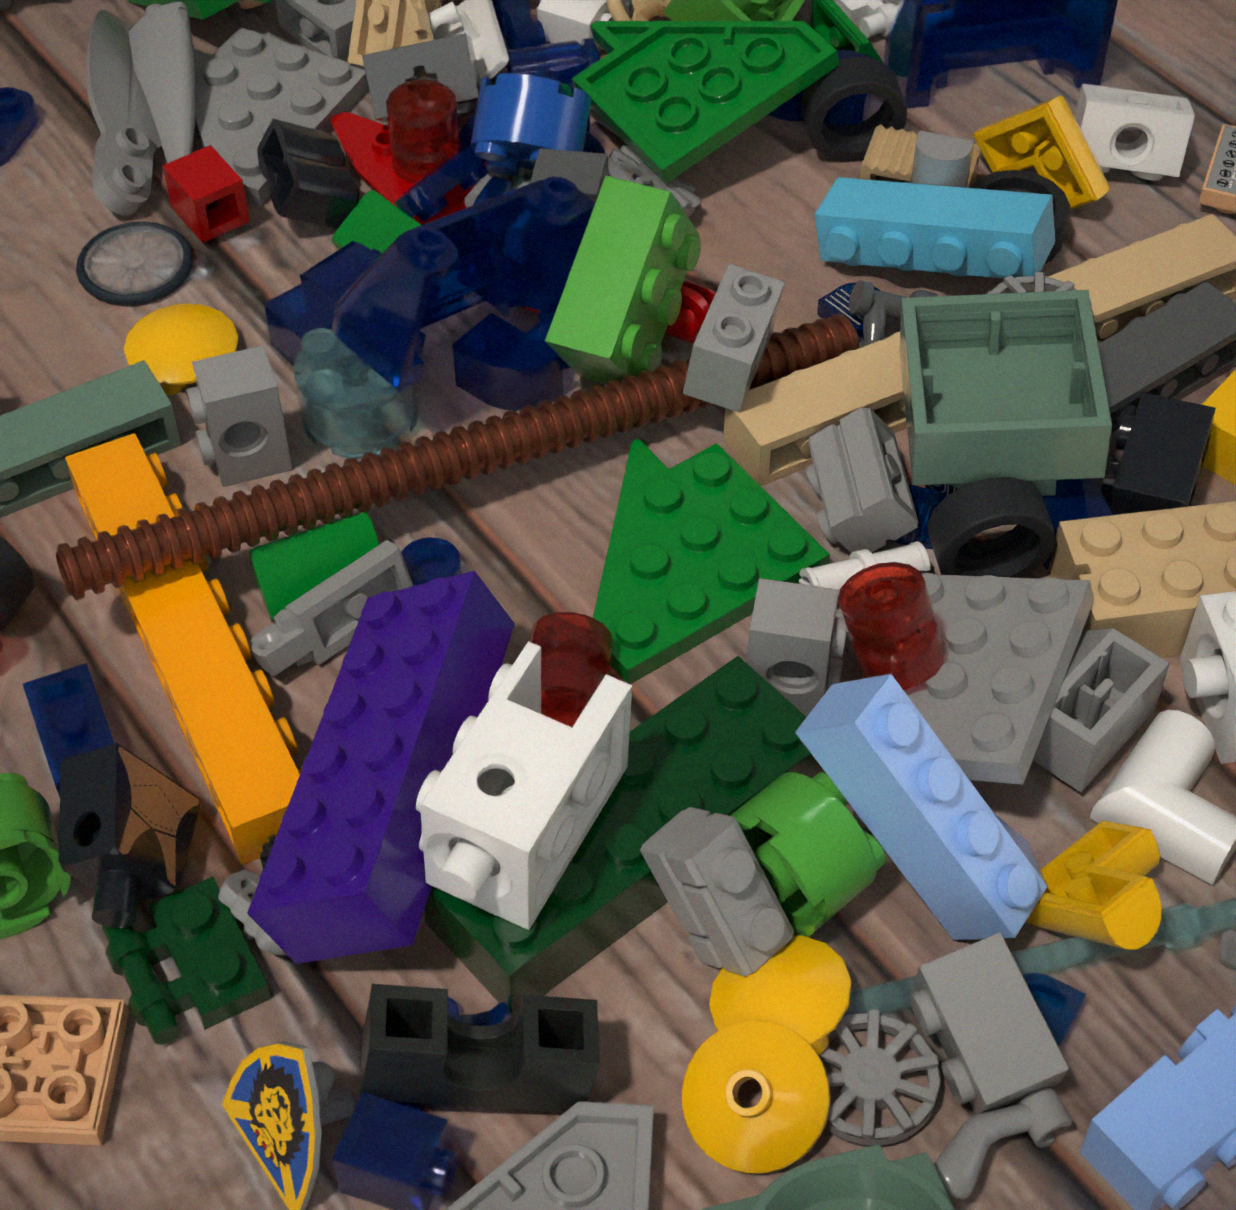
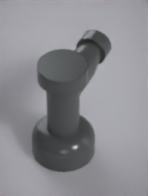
(875, 308)

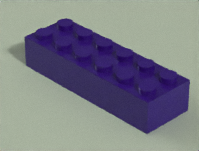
(348, 845)

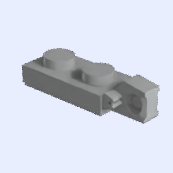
(328, 614)

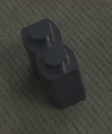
(307, 174)

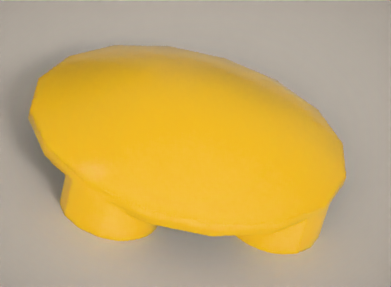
(175, 338)
(798, 988)

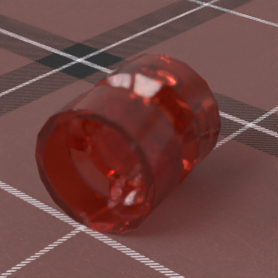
(421, 127)
(892, 623)
(573, 662)

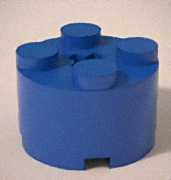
(522, 117)

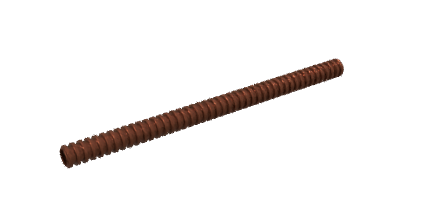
(420, 466)

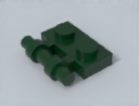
(208, 953)

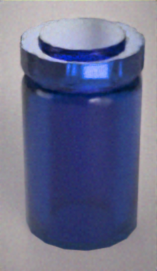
(562, 58)

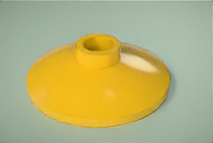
(791, 1104)

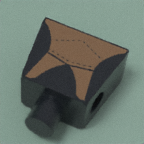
(123, 830)

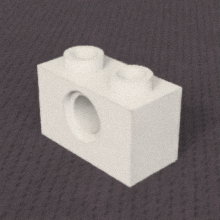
(1165, 126)

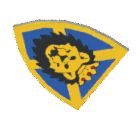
(279, 1110)

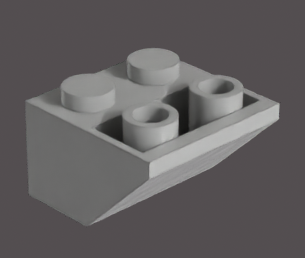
(1100, 705)

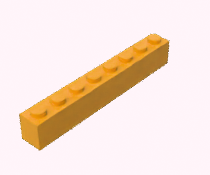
(195, 653)

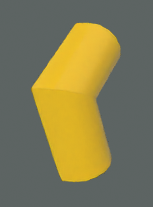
(1050, 142)
(1102, 889)

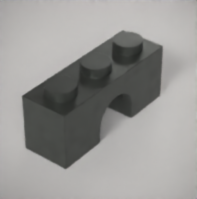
(531, 1062)

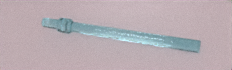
(1179, 928)

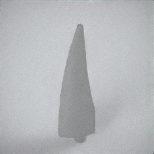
(166, 73)

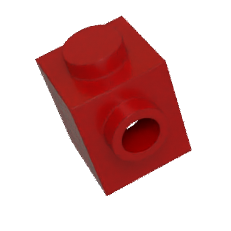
(206, 193)

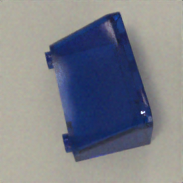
(962, 34)
(496, 251)

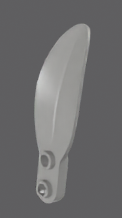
(123, 116)

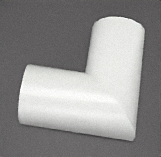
(1156, 795)

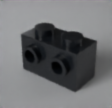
(1160, 456)

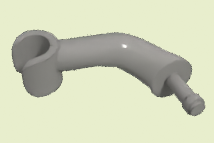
(963, 1157)

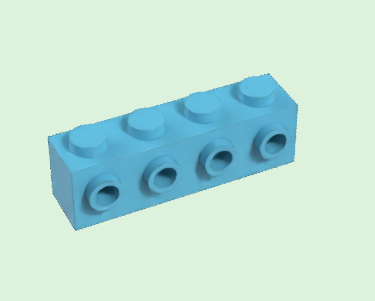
(935, 228)

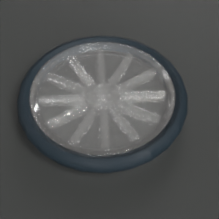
(134, 263)

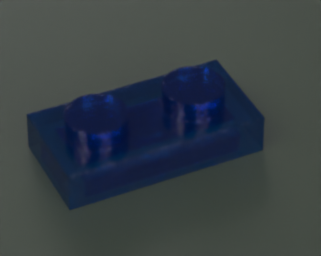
(67, 716)

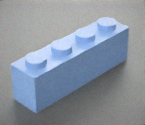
(923, 809)
(1171, 1122)

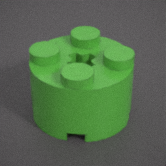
(809, 847)
(27, 857)

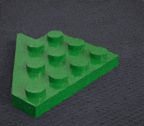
(697, 84)
(691, 555)

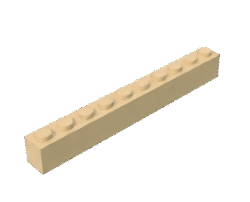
(1129, 283)

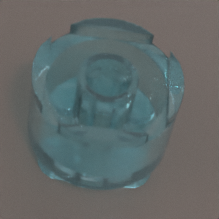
(347, 400)

